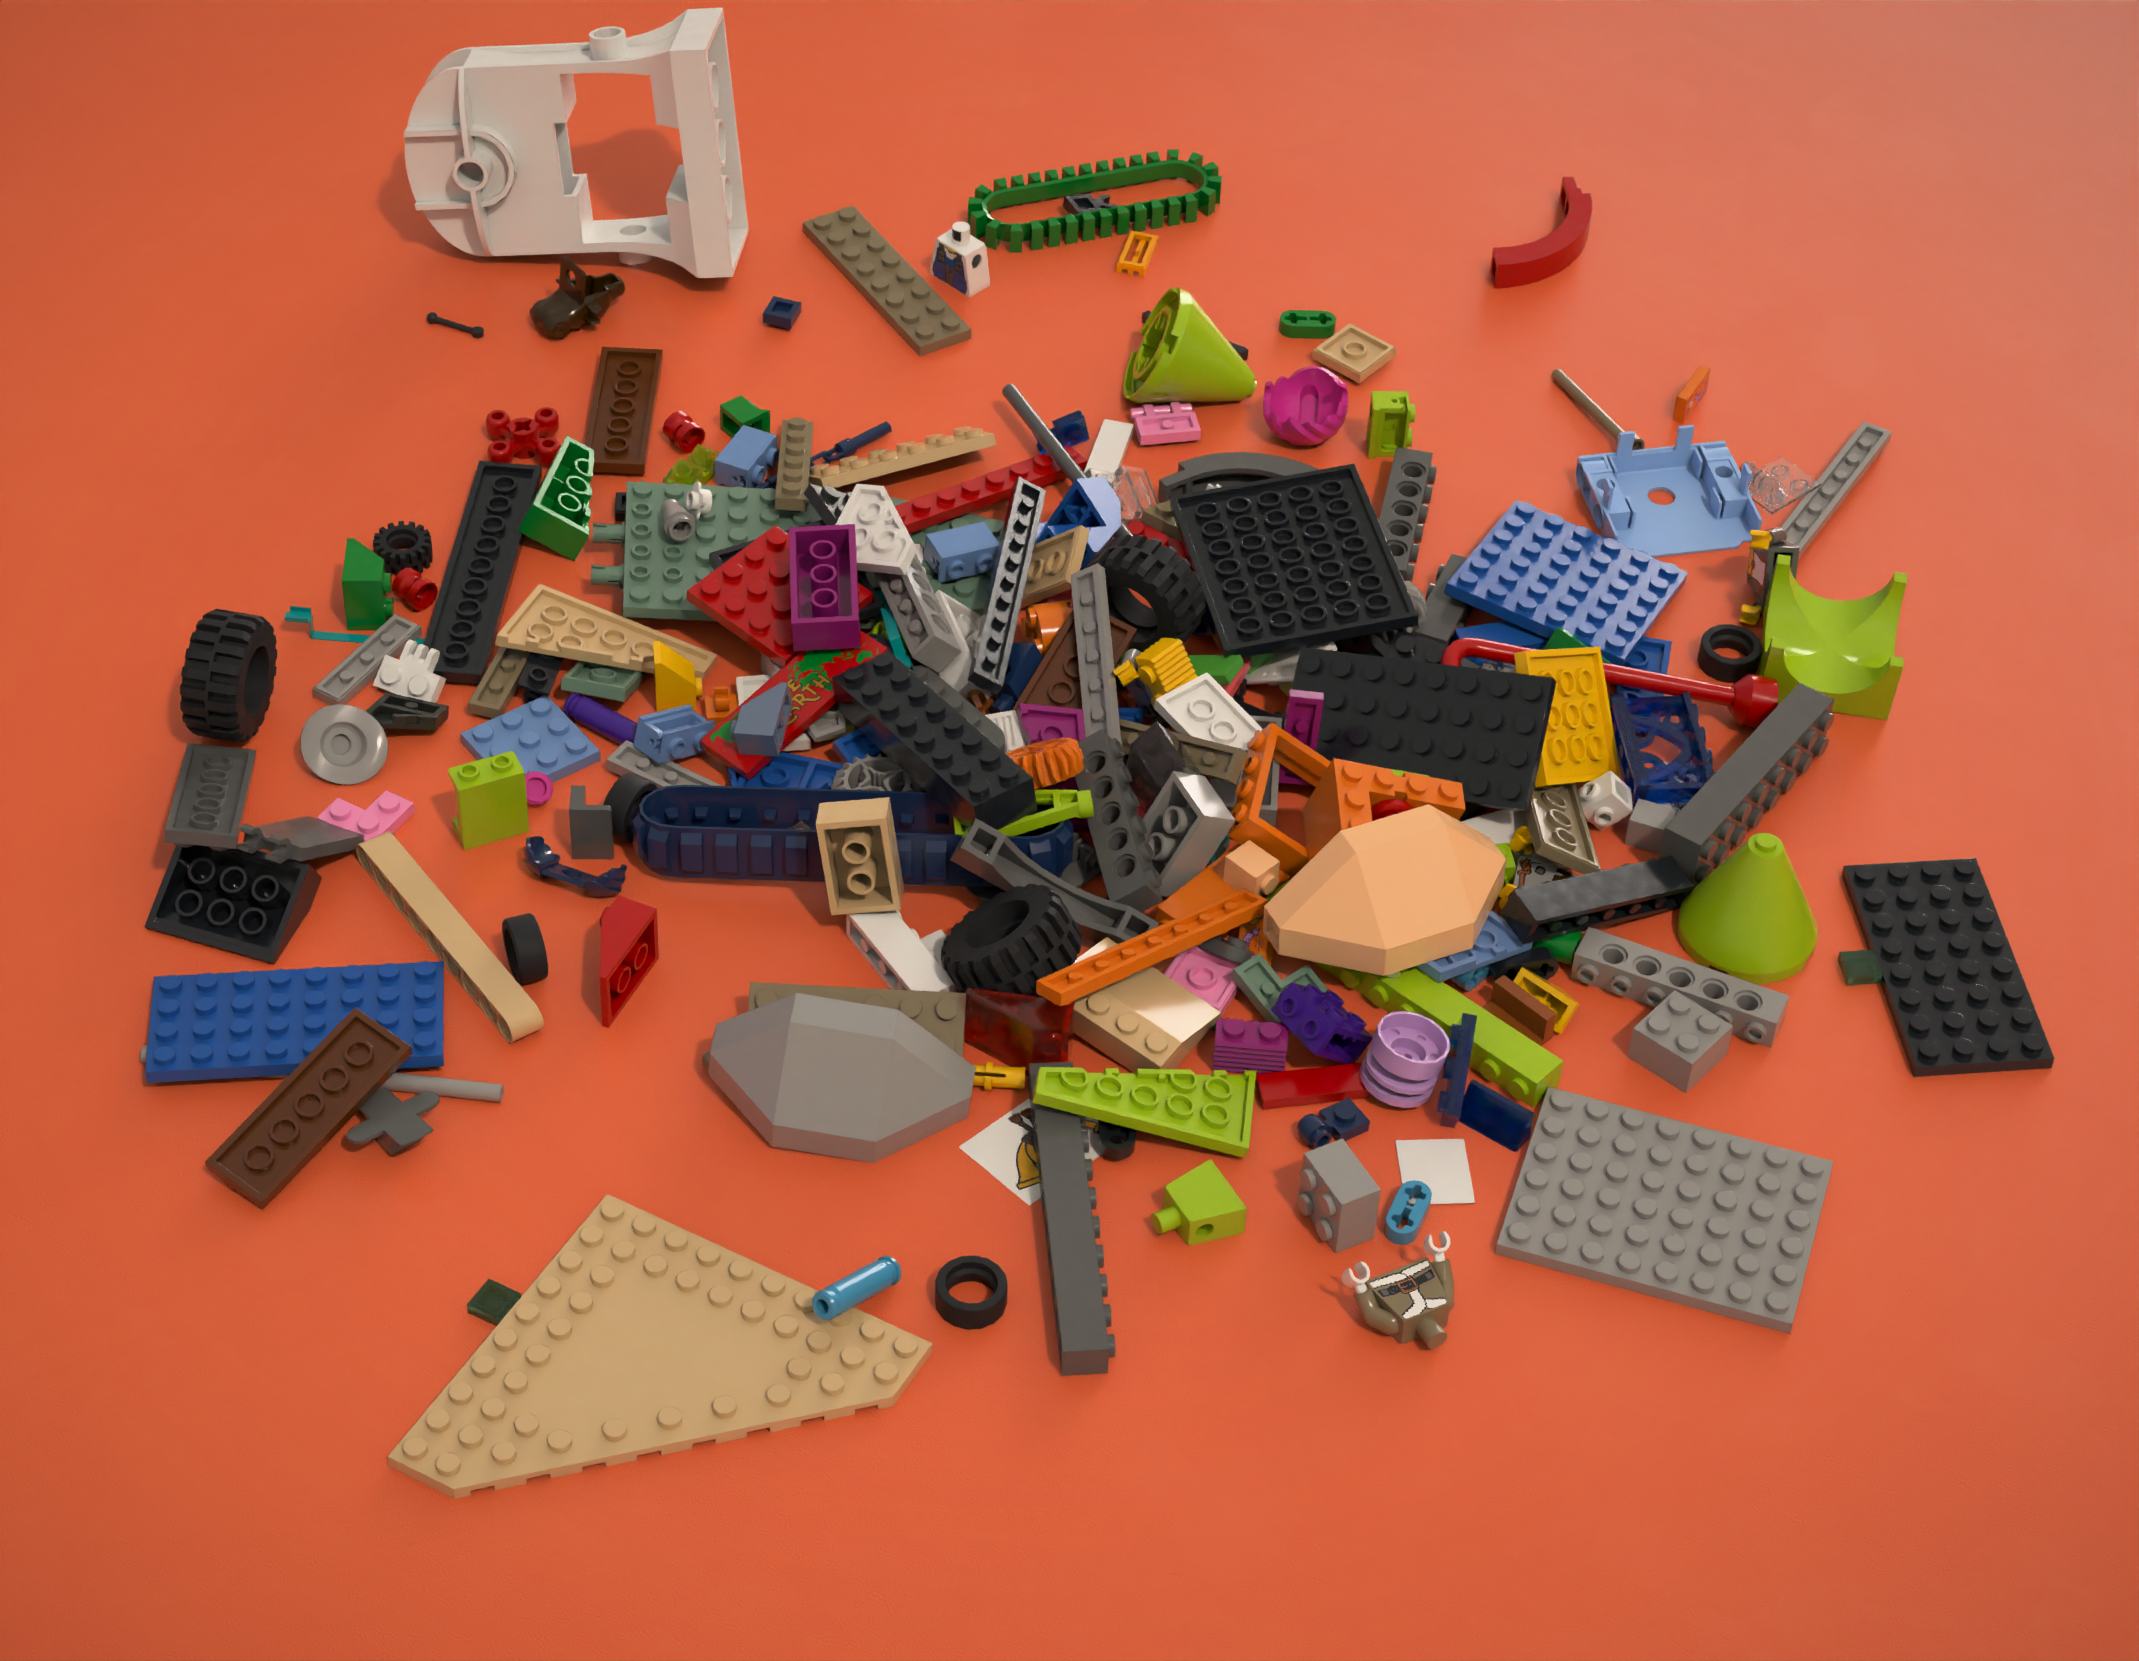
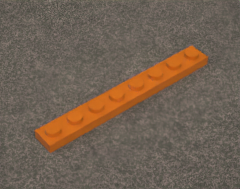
(1151, 947)

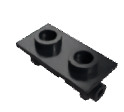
(539, 675)

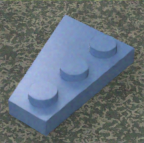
(1492, 945)

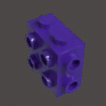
(1322, 1022)

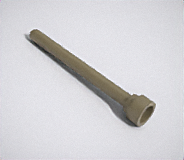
(1592, 408)

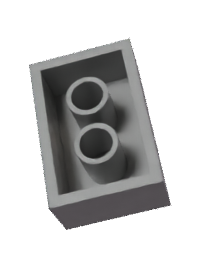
(1185, 828)

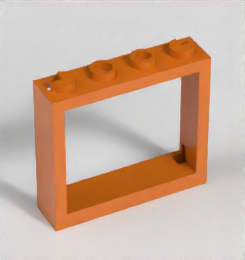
(1297, 757)

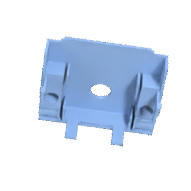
(1709, 493)

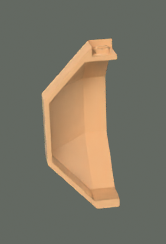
(1389, 894)

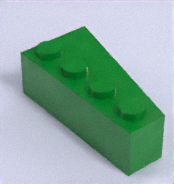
(561, 504)

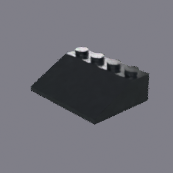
(233, 900)

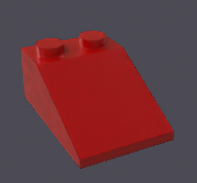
(626, 953)

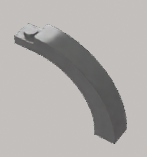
(1226, 470)

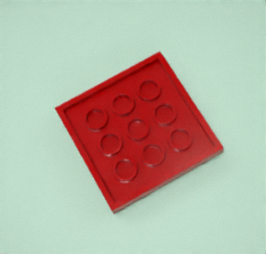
(754, 595)

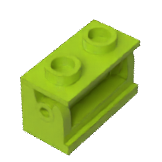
(1389, 423)

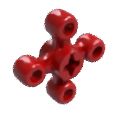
(523, 436)

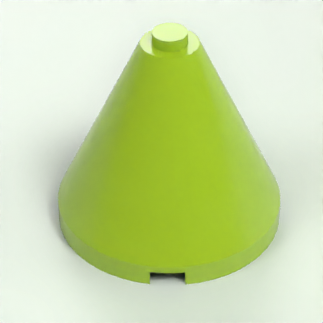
(1185, 357)
(1750, 915)

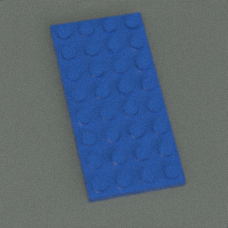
(276, 1018)

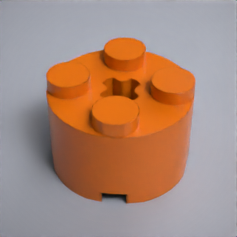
(1044, 623)

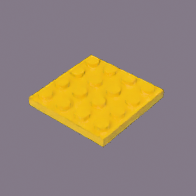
(1580, 726)

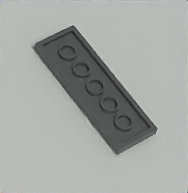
(210, 797)

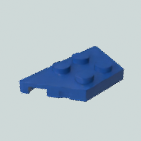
(790, 772)

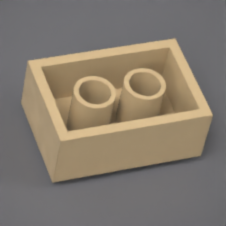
(860, 856)

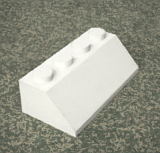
(963, 624)

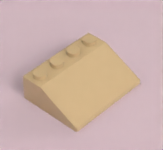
(1142, 1019)

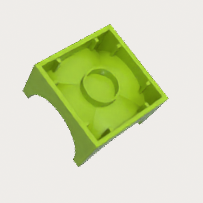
(1833, 644)

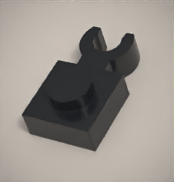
(1081, 203)

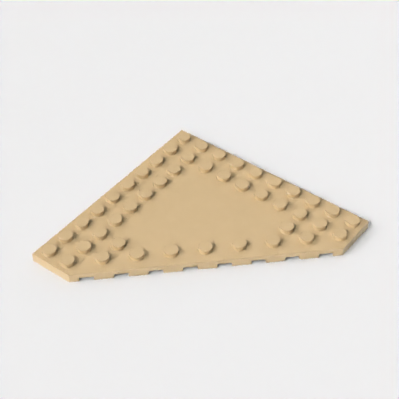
(642, 1349)

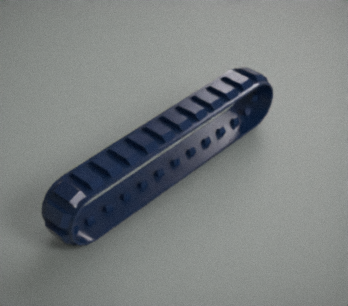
(747, 835)

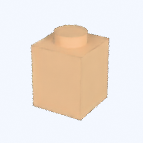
(1251, 869)

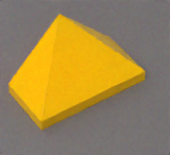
(1550, 995)

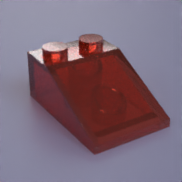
(1018, 1027)

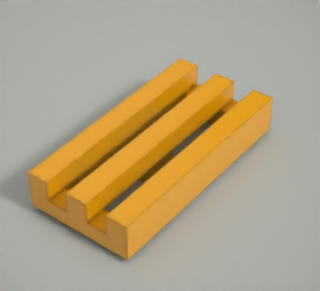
(1134, 265)

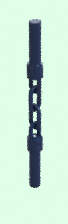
(843, 449)

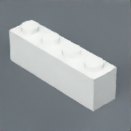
(897, 952)

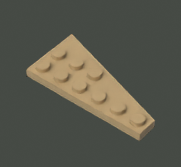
(580, 631)

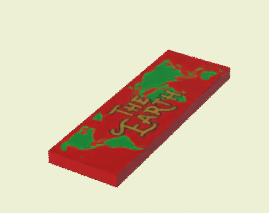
(811, 692)

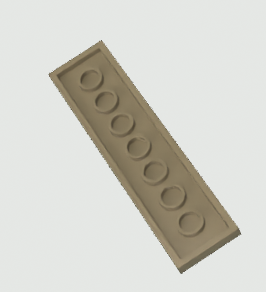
(886, 280)

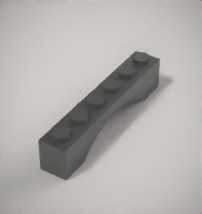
(1006, 866)

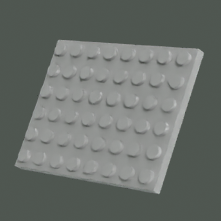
(1666, 1209)

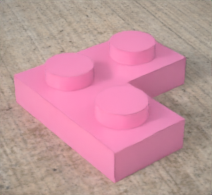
(383, 815)

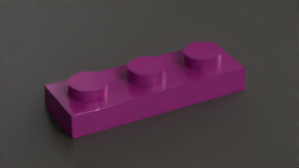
(1303, 723)

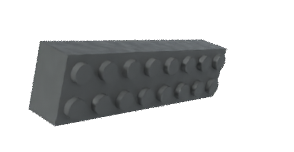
(1749, 783)

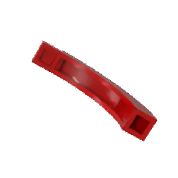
(1551, 254)

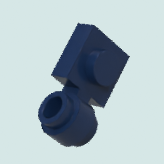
(1336, 1121)

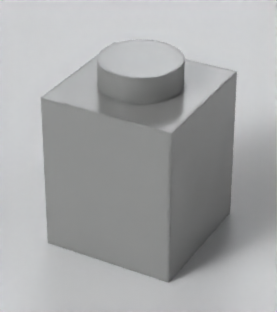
(1648, 824)

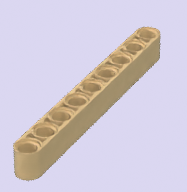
(450, 937)

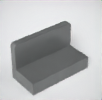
(590, 827)

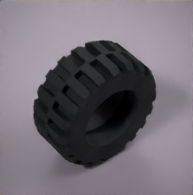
(1159, 578)
(228, 675)
(1012, 941)

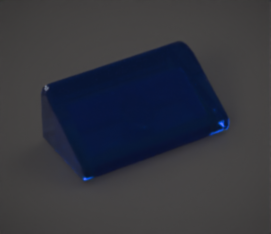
(1496, 1116)

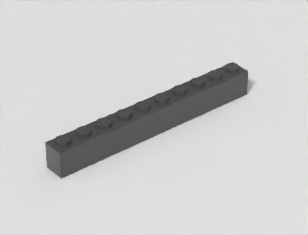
(1071, 1237)

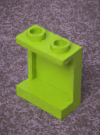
(489, 800)

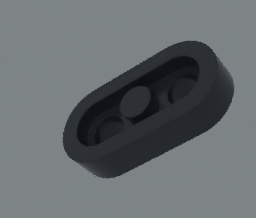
(1116, 1140)

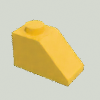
(674, 679)

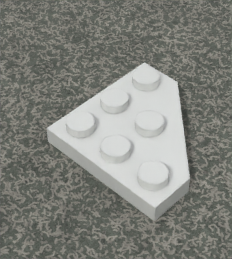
(880, 533)

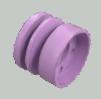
(1404, 1059)

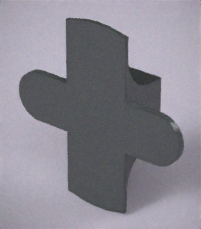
(392, 1121)

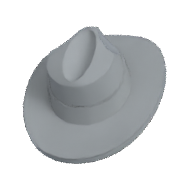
(343, 744)

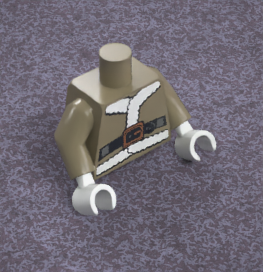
(1410, 1299)

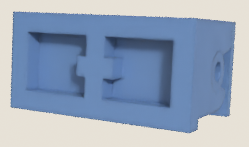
(746, 458)
(961, 551)
(671, 733)

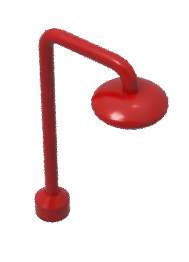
(1747, 700)

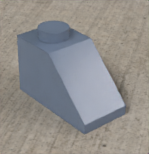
(763, 722)

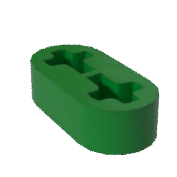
(1307, 324)

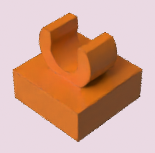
(720, 704)

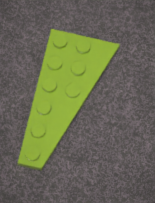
(1169, 1103)

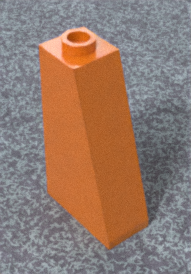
(1202, 890)

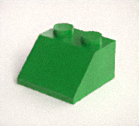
(365, 588)

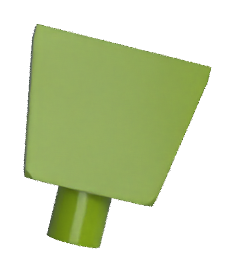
(1200, 1207)

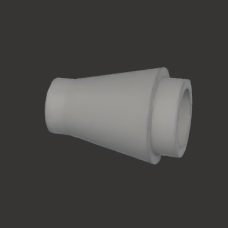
(677, 521)

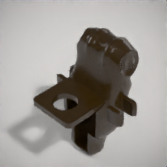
(575, 301)

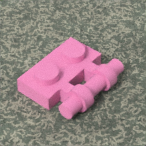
(1165, 423)

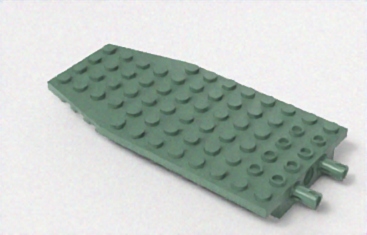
(662, 569)

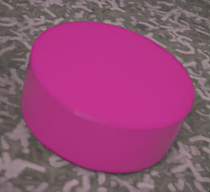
(538, 788)

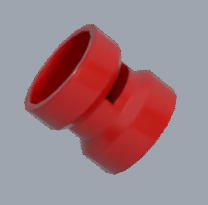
(679, 429)
(416, 590)

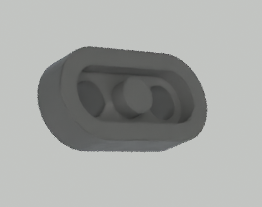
(1232, 949)

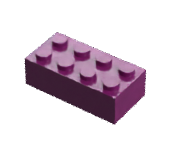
(824, 587)

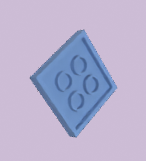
(538, 736)

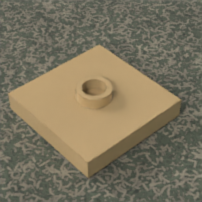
(1354, 353)

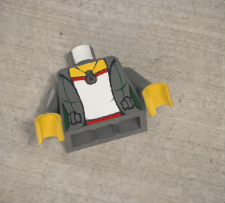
(1762, 559)

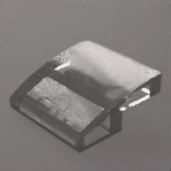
(1132, 489)

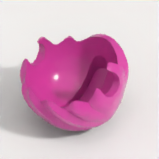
(1306, 406)

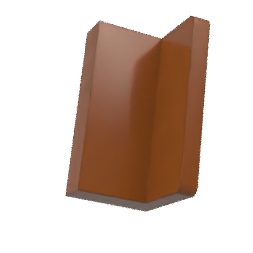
(1521, 1011)

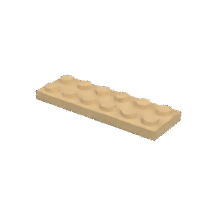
(906, 456)

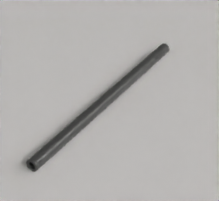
(1049, 440)

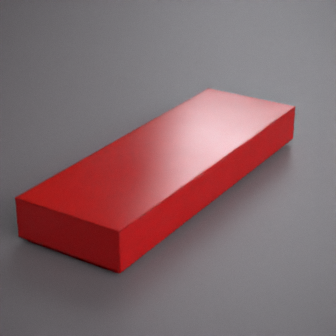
(1310, 1086)

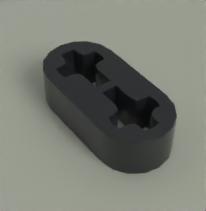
(1537, 960)

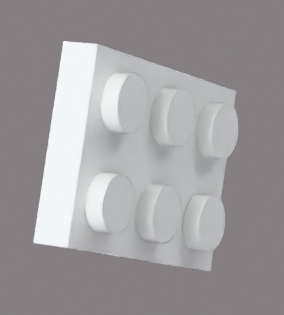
(1207, 712)

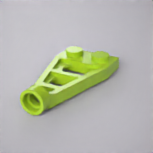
(1066, 806)

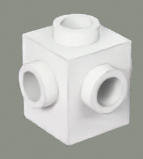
(1605, 800)

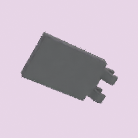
(298, 839)

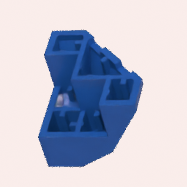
(1089, 504)

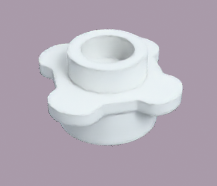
(698, 501)

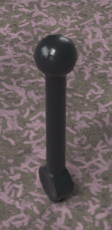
(477, 332)

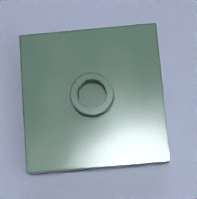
(602, 681)

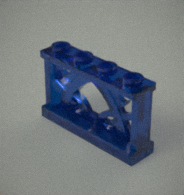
(1631, 717)

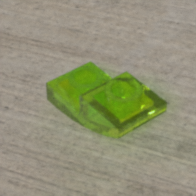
(696, 468)

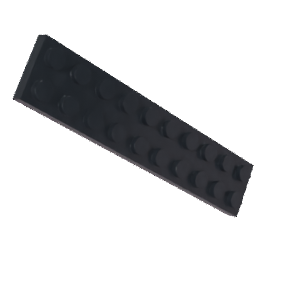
(481, 570)

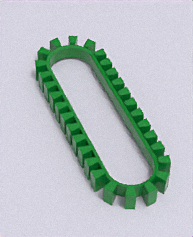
(994, 230)

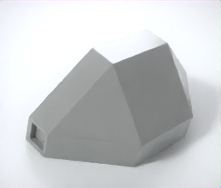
(839, 1076)

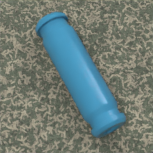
(856, 1287)

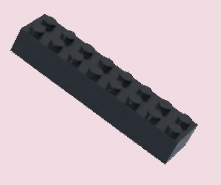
(934, 743)

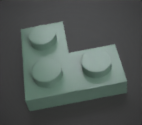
(1263, 984)

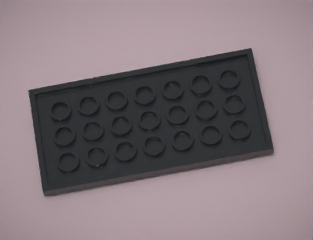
(1433, 721)
(1947, 968)

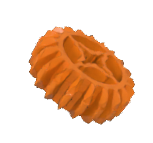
(1049, 760)

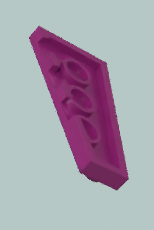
(1050, 722)

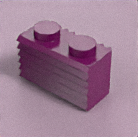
(1250, 1046)

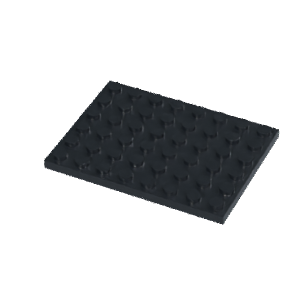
(1292, 562)

